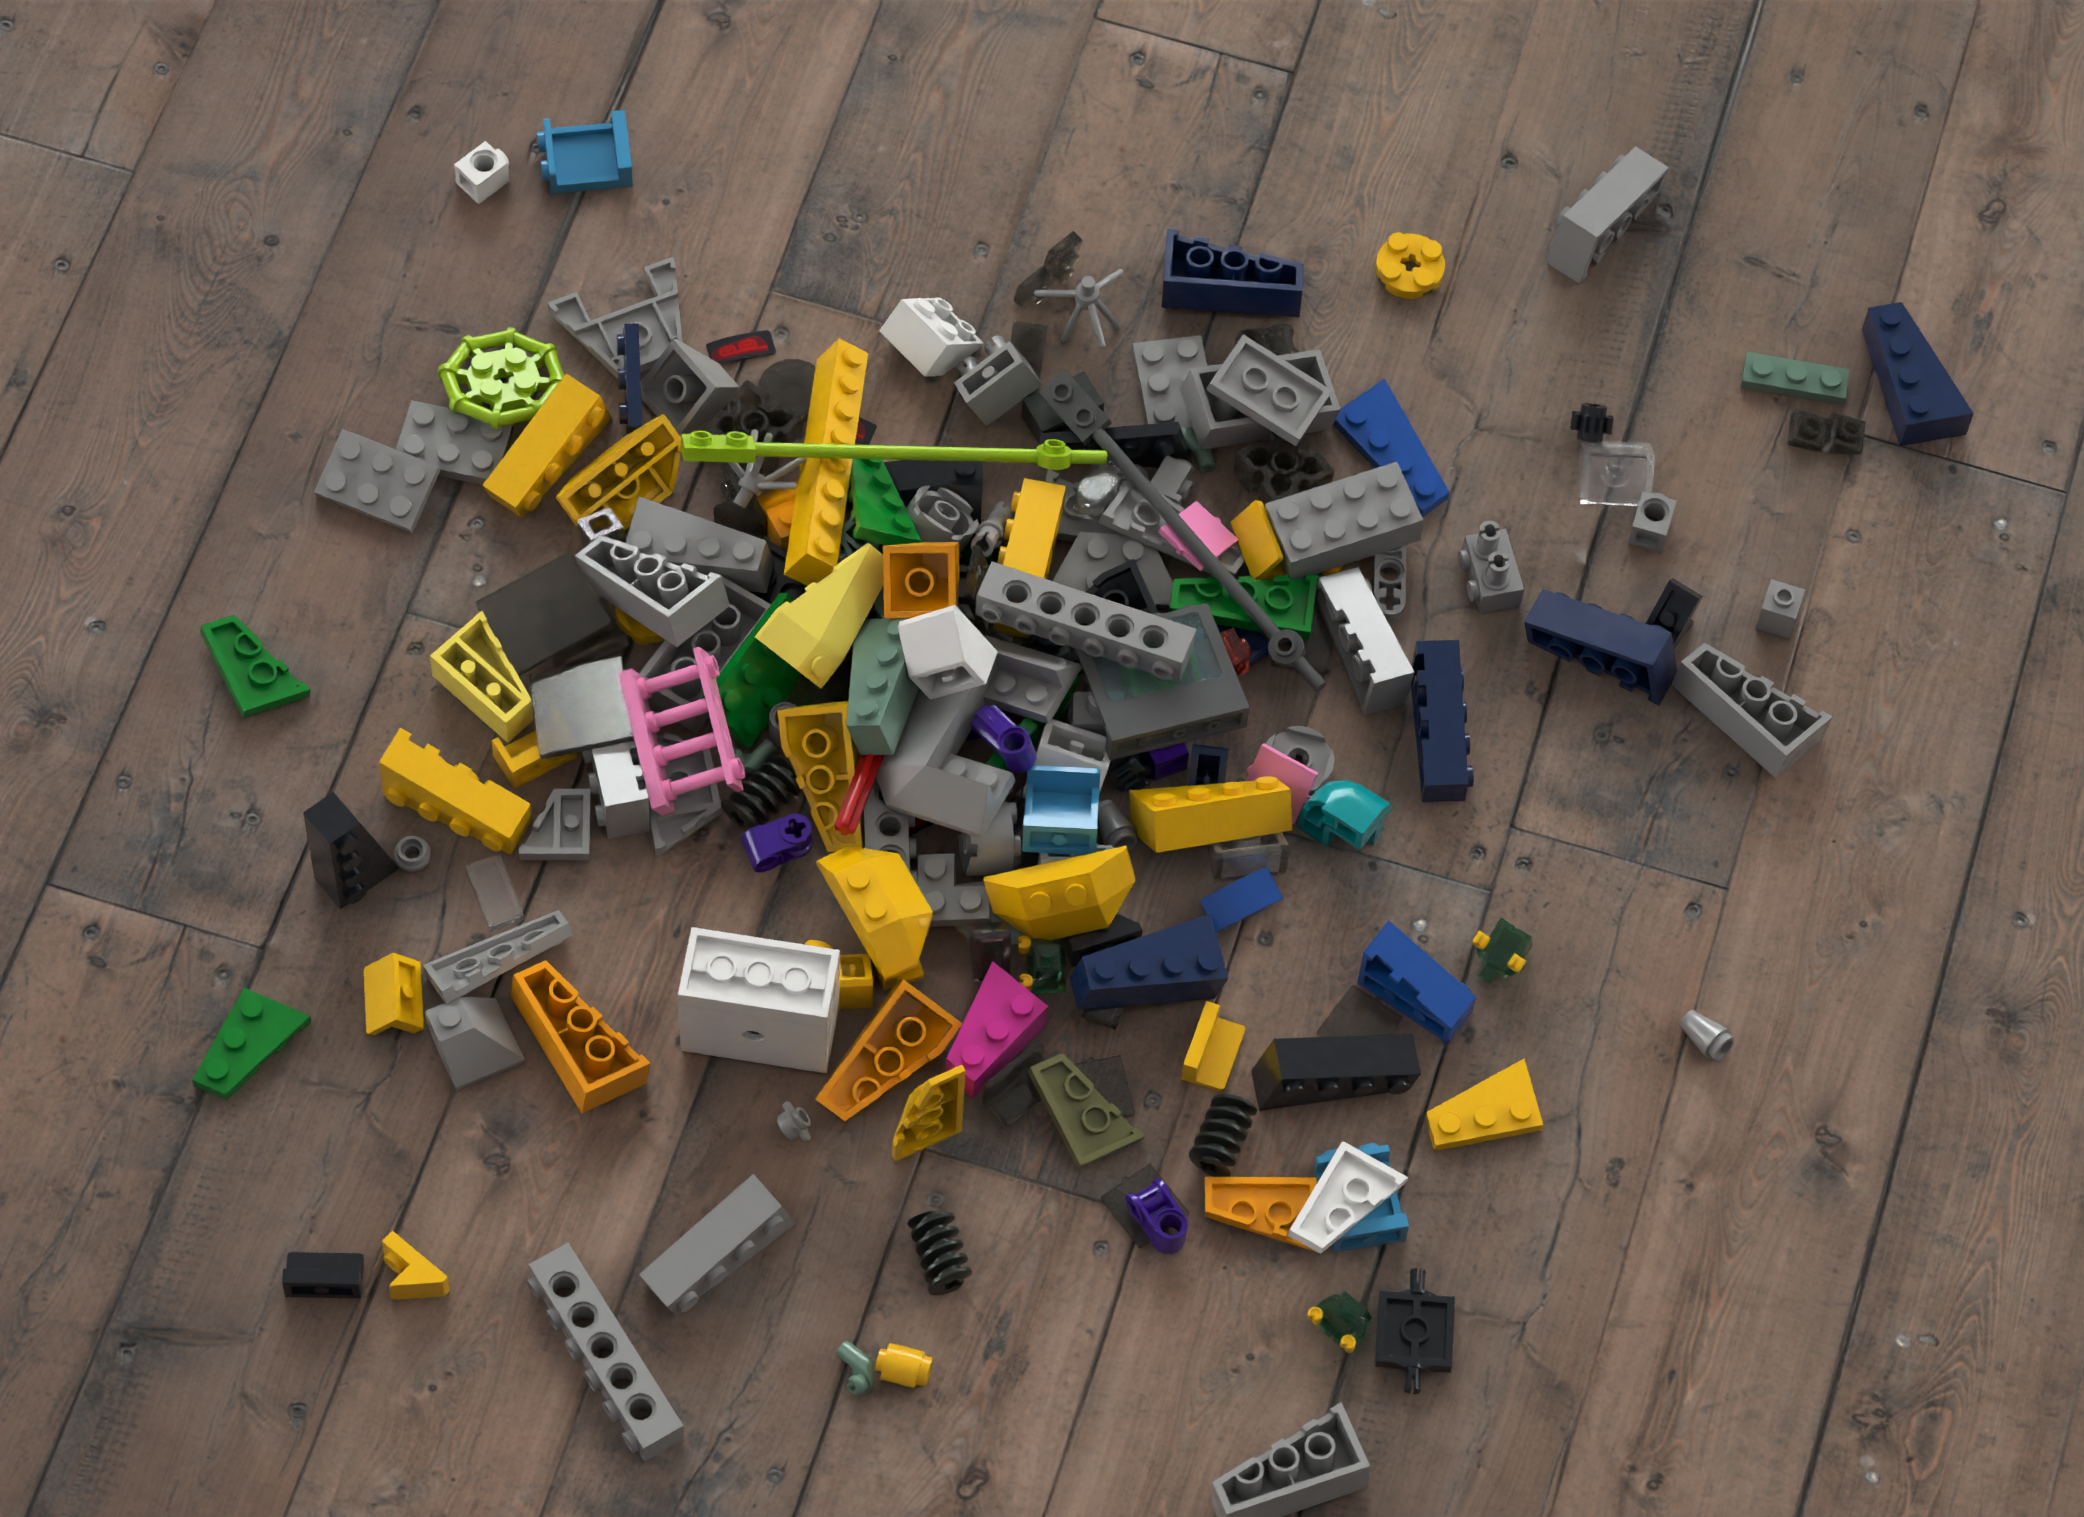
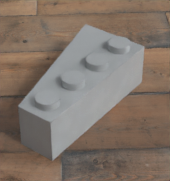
(620, 789)

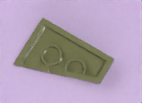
(1080, 1113)

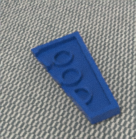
(1385, 436)

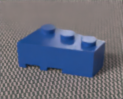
(1414, 983)

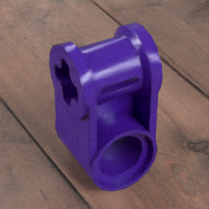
(775, 843)
(1155, 1210)

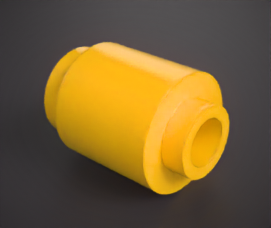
(904, 1366)

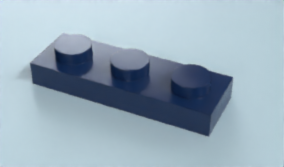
(629, 377)

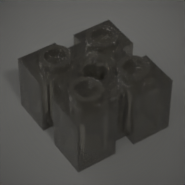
(752, 411)
(1280, 468)

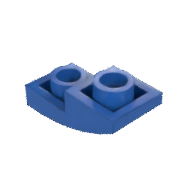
(1242, 899)

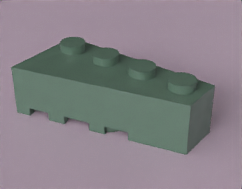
(879, 688)

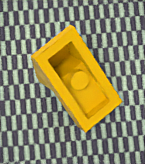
(418, 1275)

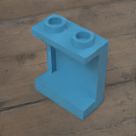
(586, 155)
(1061, 810)
(1384, 1223)

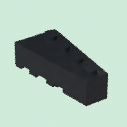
(343, 852)
(1334, 1069)

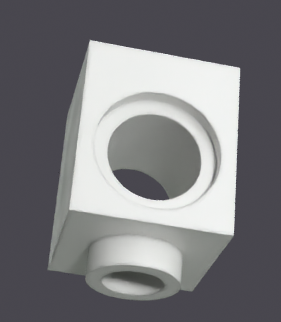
(482, 184)

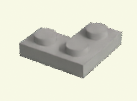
(950, 903)

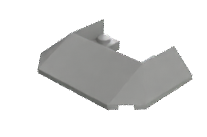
(953, 791)

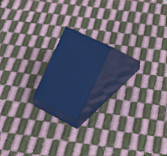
(1207, 765)

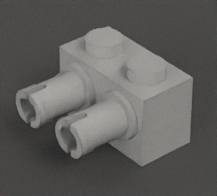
(997, 381)
(1491, 569)

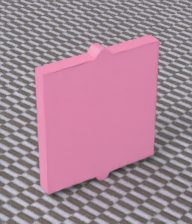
(1206, 527)
(1287, 770)

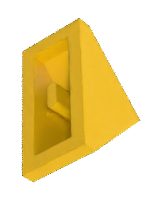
(855, 981)

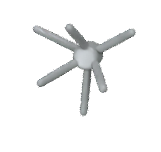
(1086, 298)
(753, 483)

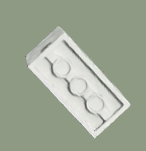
(759, 1000)

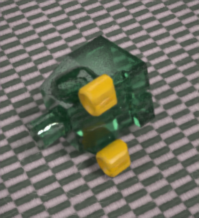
(1502, 951)
(1044, 967)
(1342, 1318)

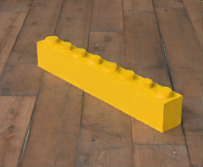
(825, 481)

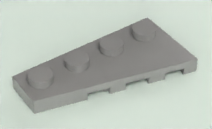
(1138, 519)
(487, 959)

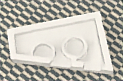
(1343, 1197)

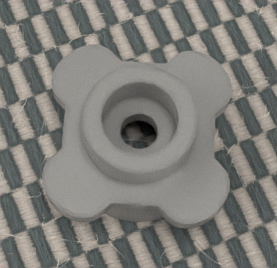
(794, 1122)

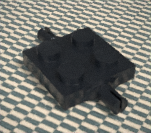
(1415, 1331)

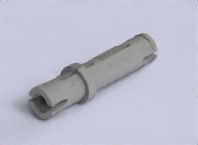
(993, 528)

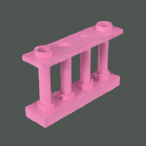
(647, 722)

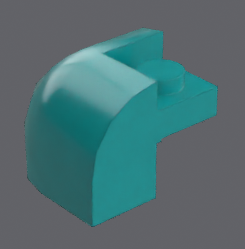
(1344, 811)

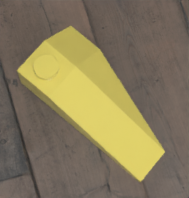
(824, 621)

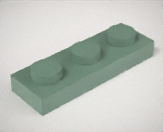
(1795, 378)

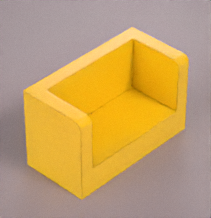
(522, 760)

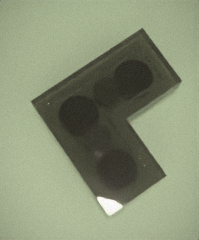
(1055, 269)

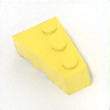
(483, 679)

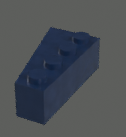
(1228, 279)
(1912, 379)
(1604, 642)
(1440, 721)
(1153, 969)

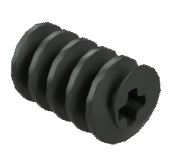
(762, 793)
(1220, 1134)
(938, 1251)

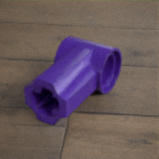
(1005, 737)

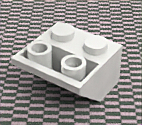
(930, 335)
(945, 652)
(1071, 747)

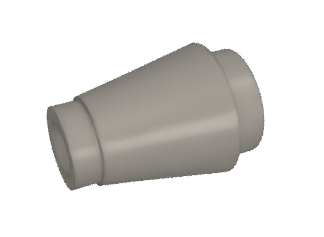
(1115, 827)
(1707, 1035)

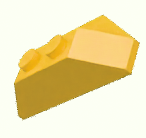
(635, 466)
(1064, 894)
(881, 905)

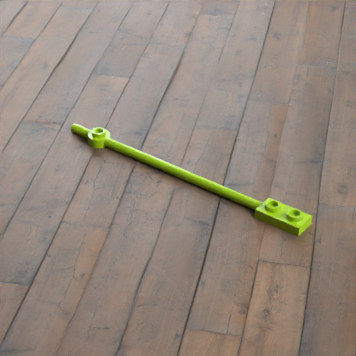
(741, 448)

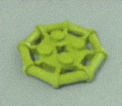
(508, 401)

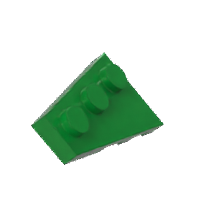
(248, 669)
(245, 1041)

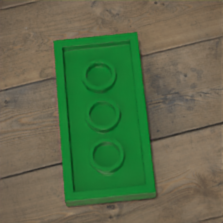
(754, 683)

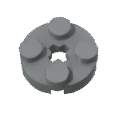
(1310, 745)

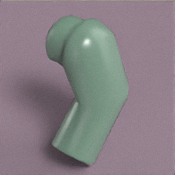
(1203, 457)
(754, 760)
(862, 1368)

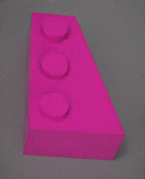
(996, 1028)

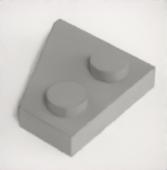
(562, 828)

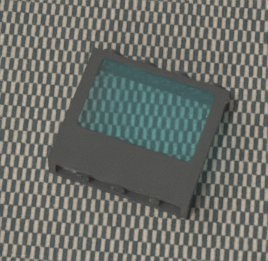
(1156, 713)

